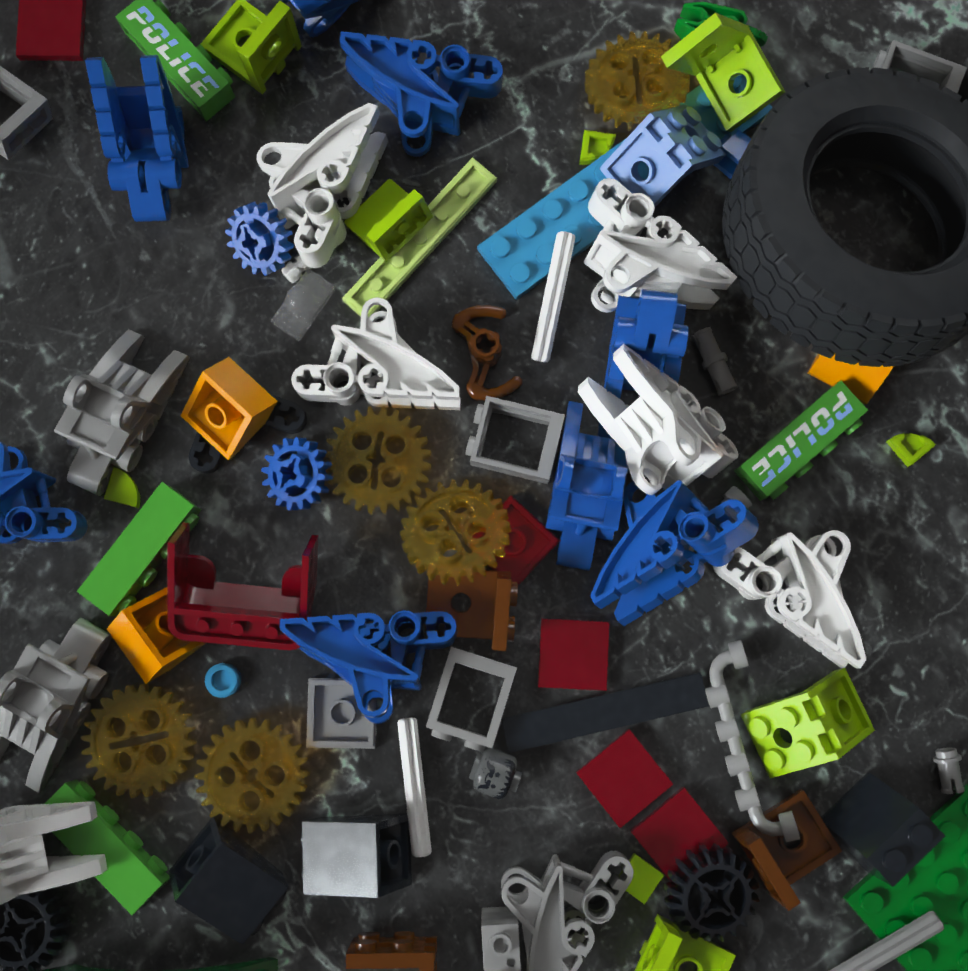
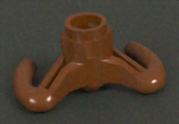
(484, 351)

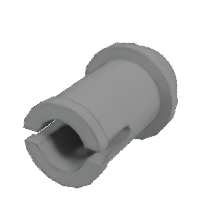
(949, 770)

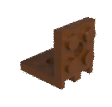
(489, 607)
(782, 865)
(395, 952)

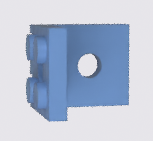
(671, 146)

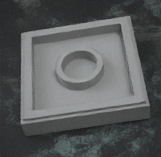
(335, 717)

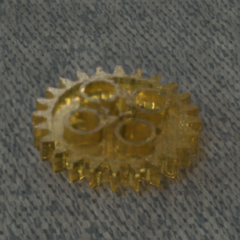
(606, 83)
(407, 463)
(428, 547)
(144, 770)
(229, 798)

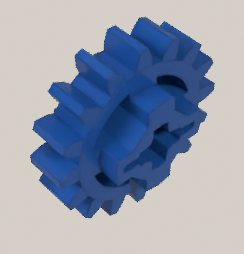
(259, 238)
(297, 473)

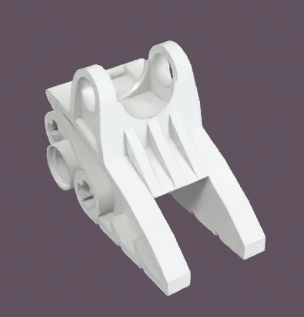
(320, 173)
(649, 261)
(399, 371)
(662, 429)
(812, 589)
(23, 853)

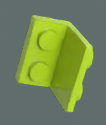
(389, 219)

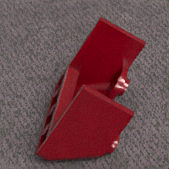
(234, 612)

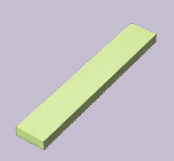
(447, 210)

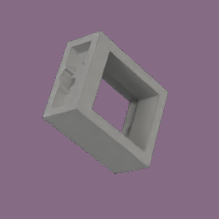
(921, 64)
(27, 120)
(525, 412)
(472, 739)
(500, 939)

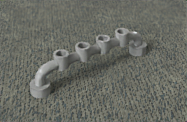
(738, 762)

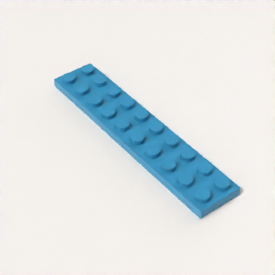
(525, 246)

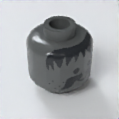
(495, 773)

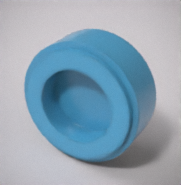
(222, 680)

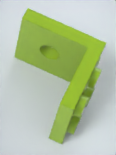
(264, 51)
(717, 55)
(821, 720)
(671, 947)

